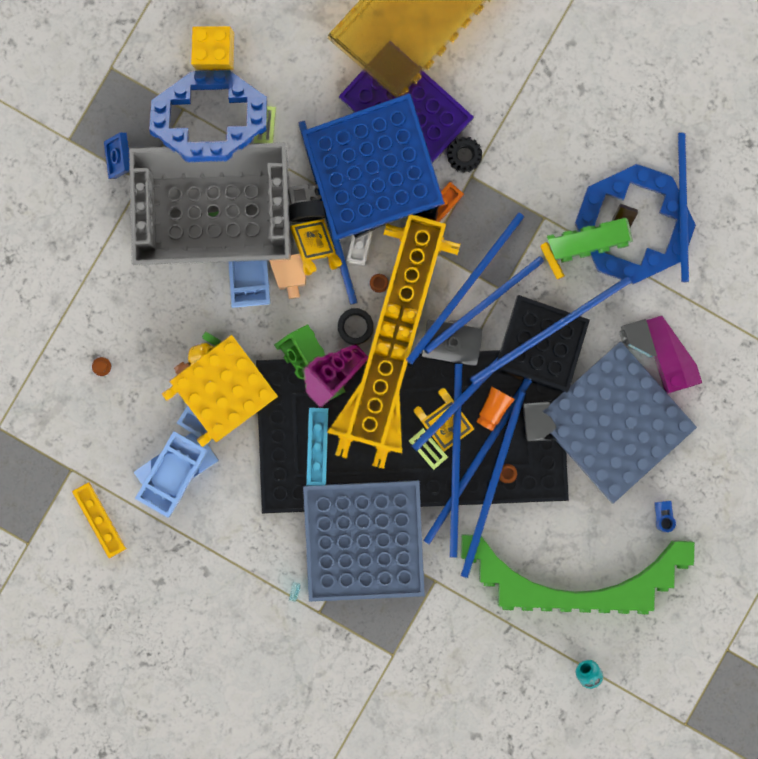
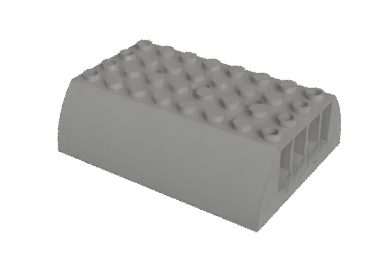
(249, 178)

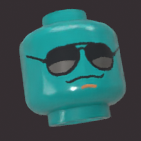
(589, 674)

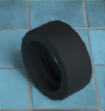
(307, 211)
(348, 313)

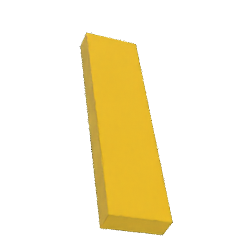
(99, 520)

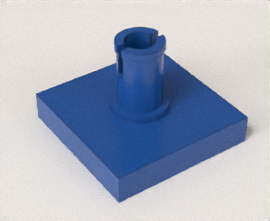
(117, 155)

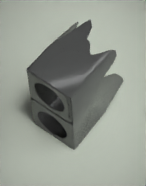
(537, 423)

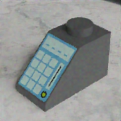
(638, 337)

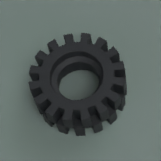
(464, 143)

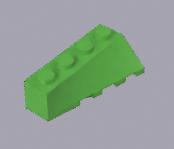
(591, 239)
(301, 349)

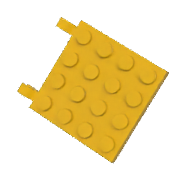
(222, 389)

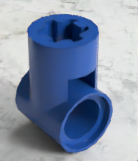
(664, 505)

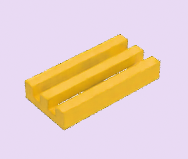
(552, 261)

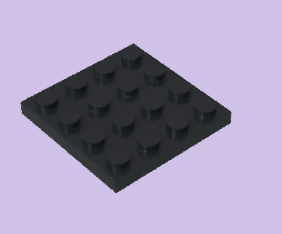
(552, 359)

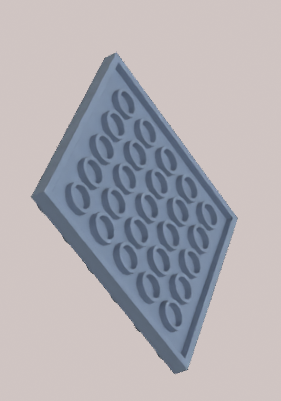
(617, 422)
(364, 540)

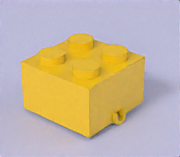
(212, 48)

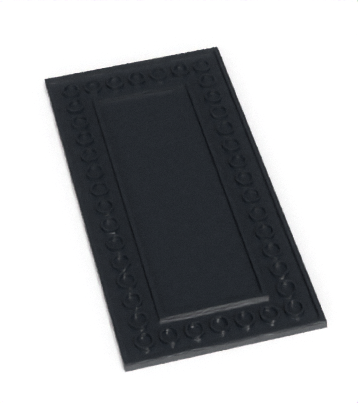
(284, 440)

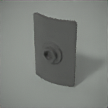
(459, 348)

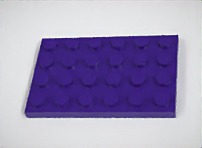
(437, 111)

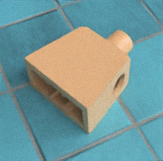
(289, 275)

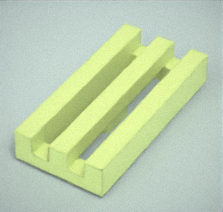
(272, 125)
(438, 461)

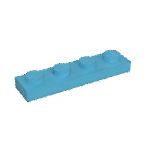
(317, 446)

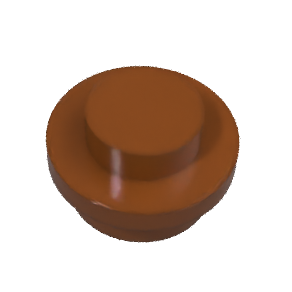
(379, 283)
(101, 366)
(508, 473)

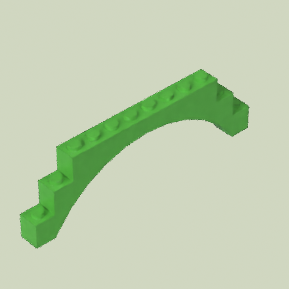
(630, 595)

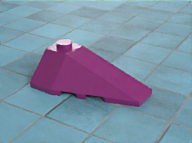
(673, 361)
(331, 372)

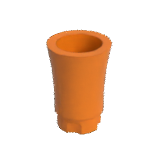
(494, 408)

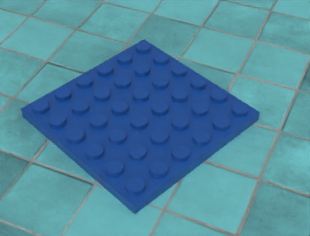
(372, 167)

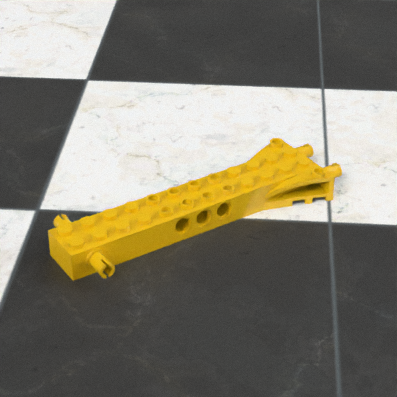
(374, 407)

